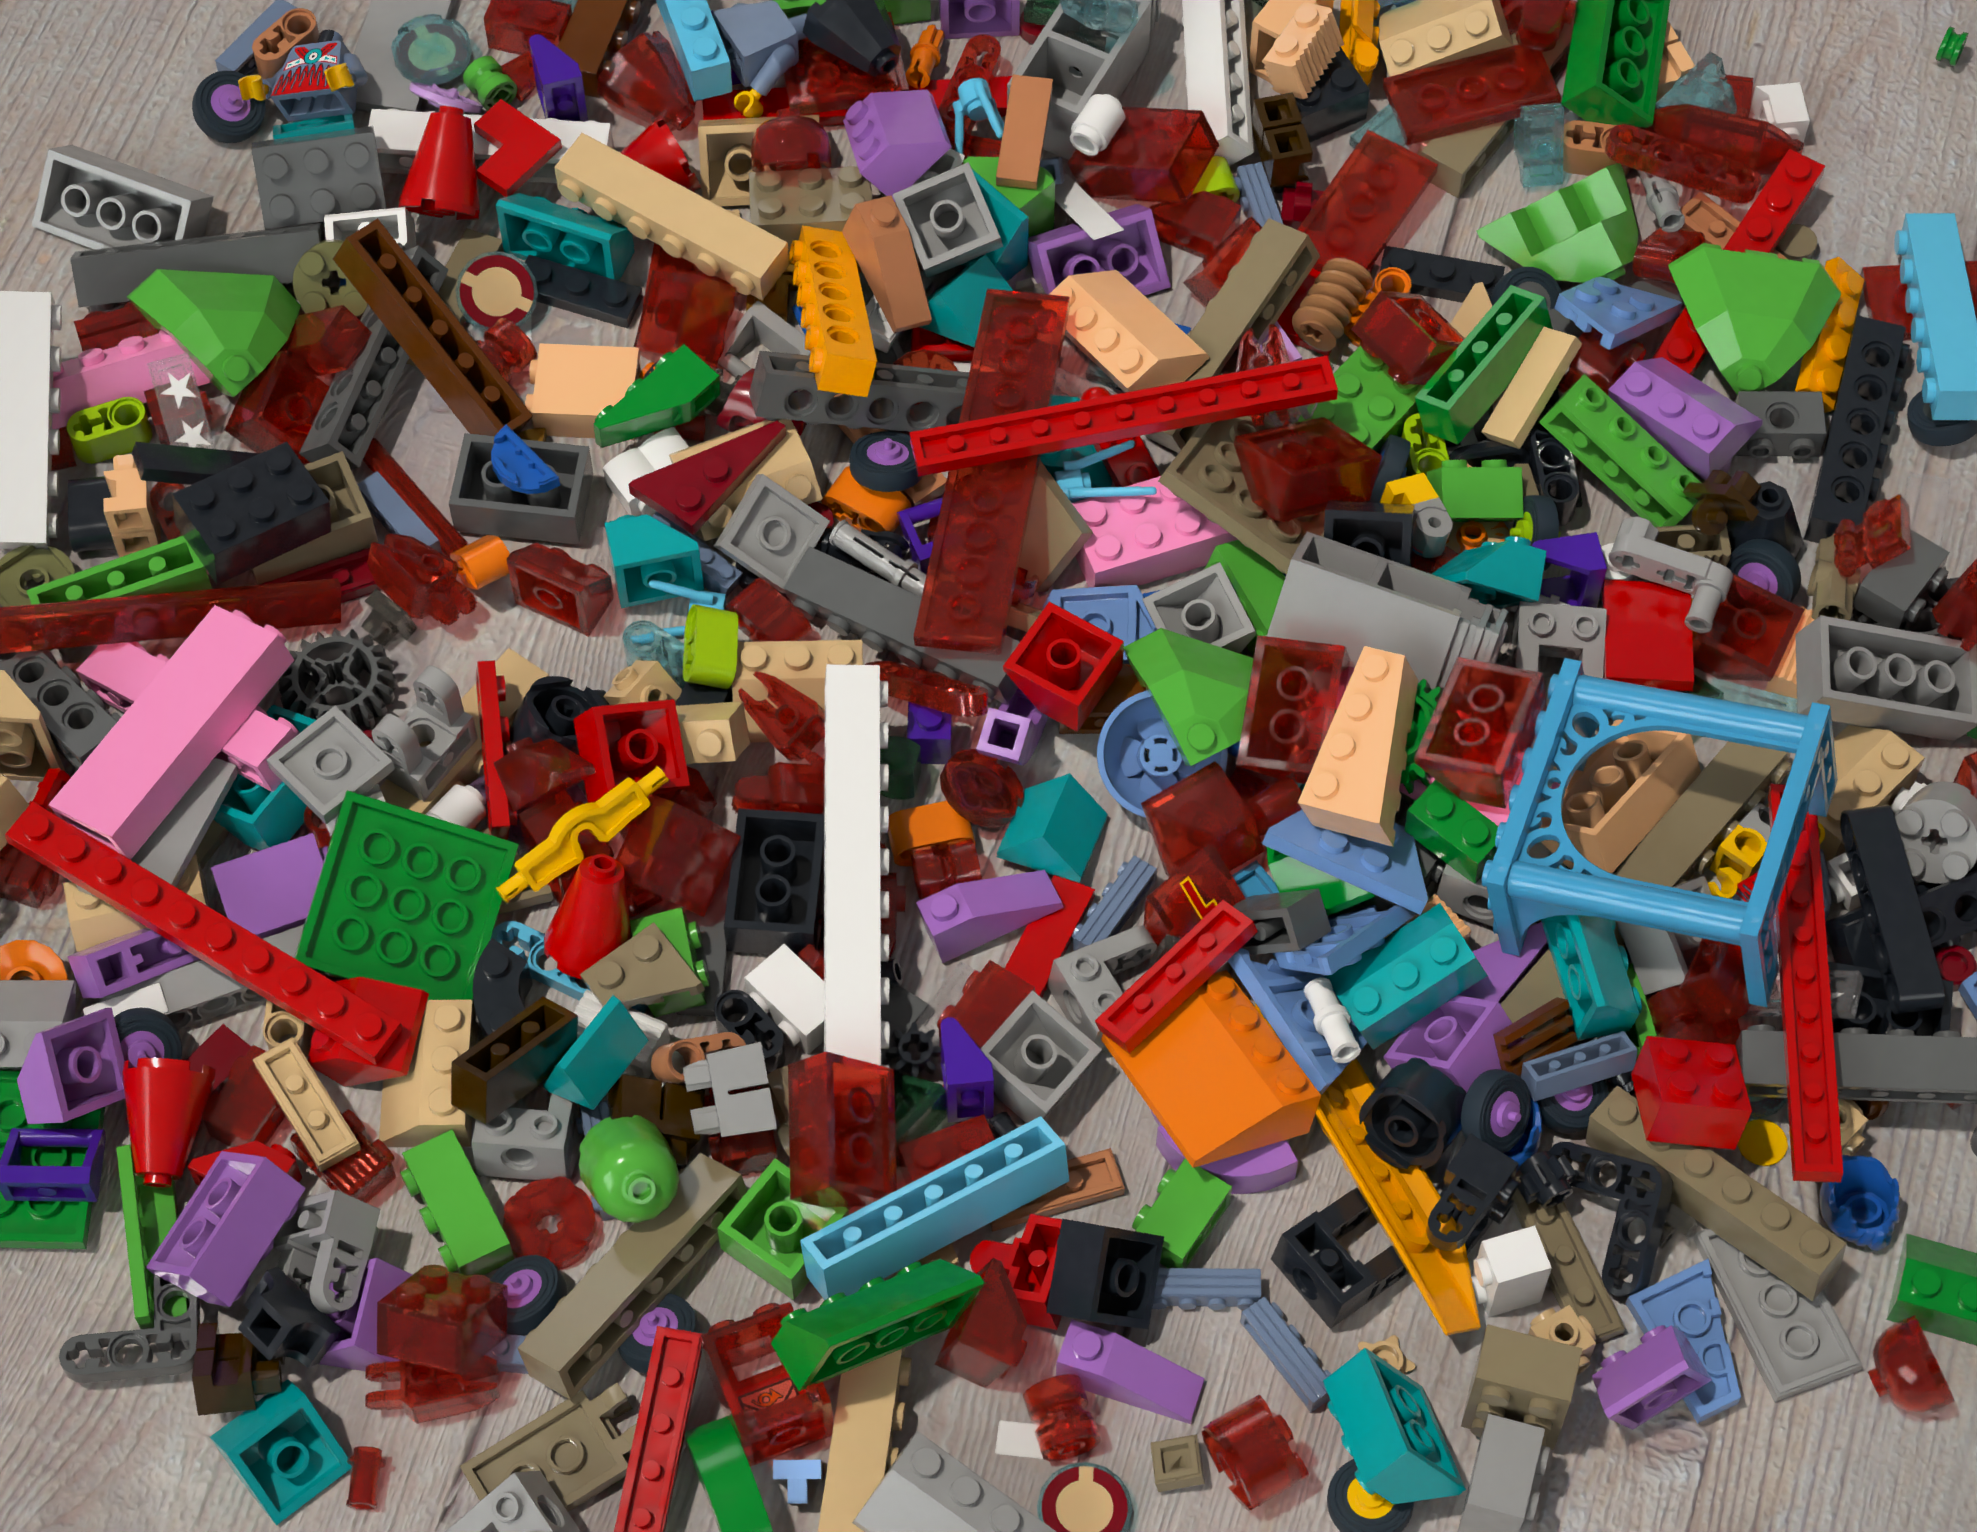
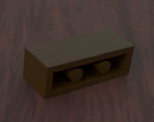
(512, 1060)

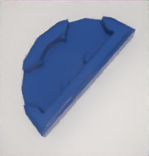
(519, 465)

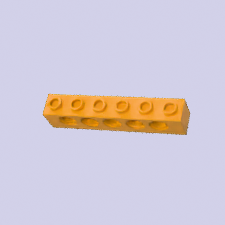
(833, 312)

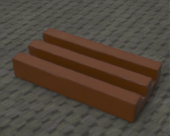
(1535, 1044)

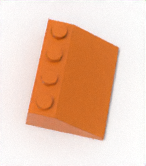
(1219, 1076)

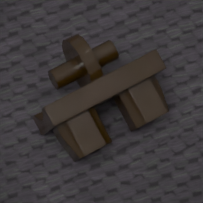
(1722, 500)

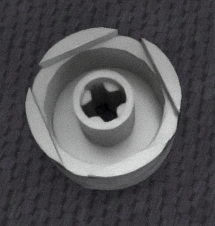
(1944, 853)

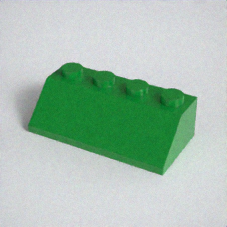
(1616, 60)
(1936, 1287)
(874, 1320)

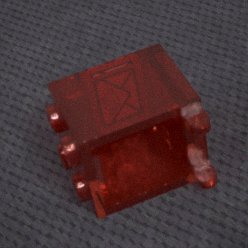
(766, 1407)

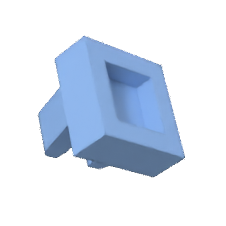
(797, 1476)

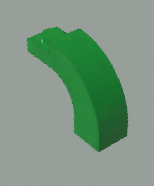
(727, 1477)

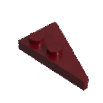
(699, 484)

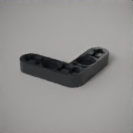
(1633, 1204)

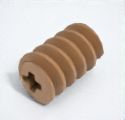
(1331, 303)

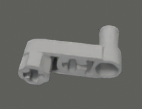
(1640, 555)

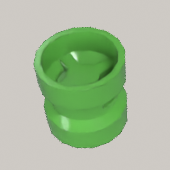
(486, 79)

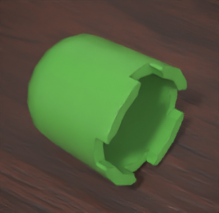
(629, 1168)

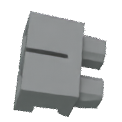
(726, 1072)

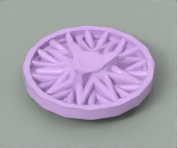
(442, 97)

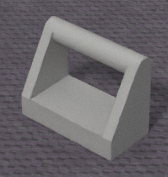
(768, 329)

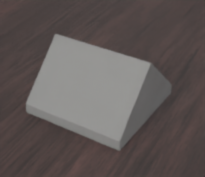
(1203, 609)

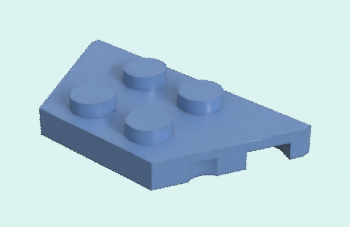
(1615, 310)
(1110, 608)
(1372, 866)
(1349, 938)
(1286, 1008)

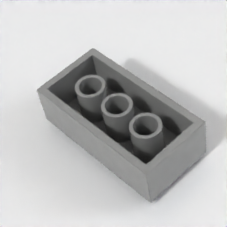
(1887, 678)

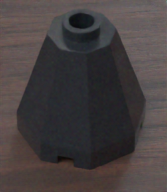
(855, 33)
(1773, 522)

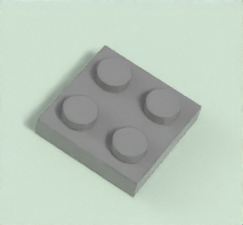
(771, 531)
(328, 761)

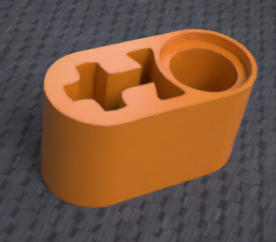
(863, 506)
(482, 561)
(925, 827)

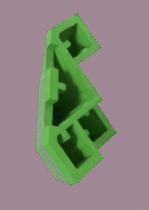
(1573, 231)
(1754, 309)
(220, 319)
(1195, 690)

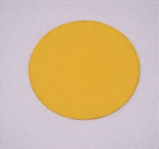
(1763, 1142)

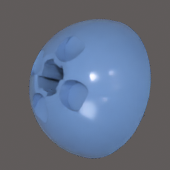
(1123, 756)

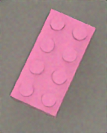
(1144, 537)

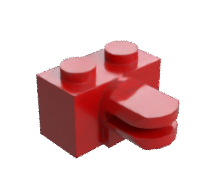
(1028, 1266)

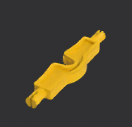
(562, 849)

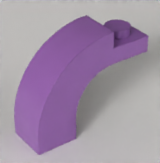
(1012, 730)
(1245, 1172)

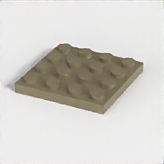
(1213, 482)

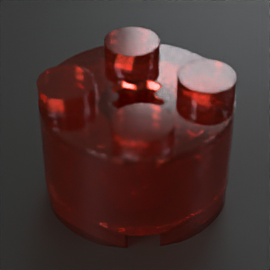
(1599, 363)
(1254, 1452)

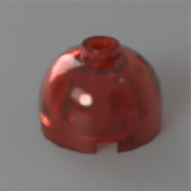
(790, 143)
(1909, 1369)

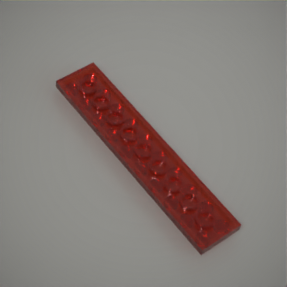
(989, 504)

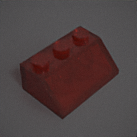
(1304, 466)
(1290, 705)
(1482, 730)
(841, 1131)

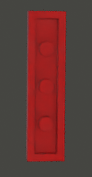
(493, 733)
(1176, 976)

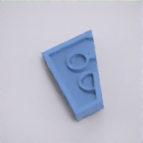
(1691, 1306)

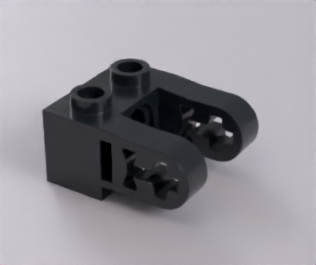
(1474, 1193)
(1325, 1270)

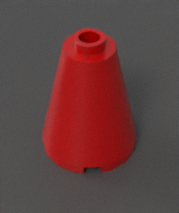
(661, 153)
(444, 169)
(590, 917)
(164, 1115)

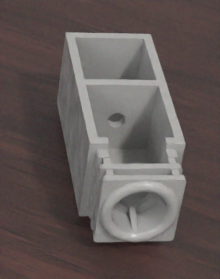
(1101, 72)
(1373, 602)

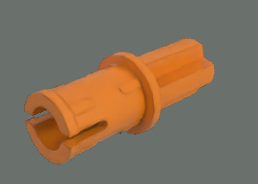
(925, 56)

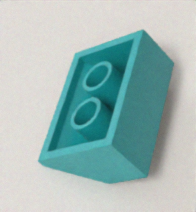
(563, 235)
(263, 816)
(1592, 974)
(1407, 976)
(1391, 1432)

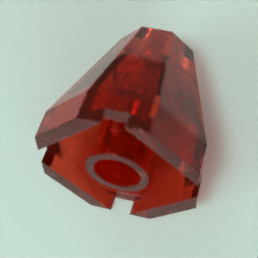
(649, 82)

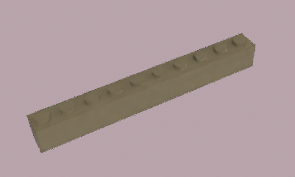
(1676, 846)

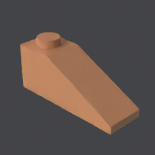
(888, 262)

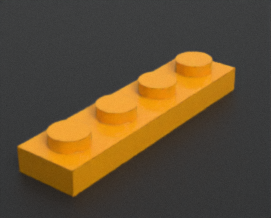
(1825, 360)

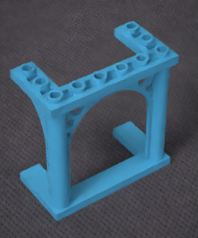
(1533, 888)

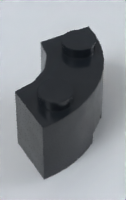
(499, 986)

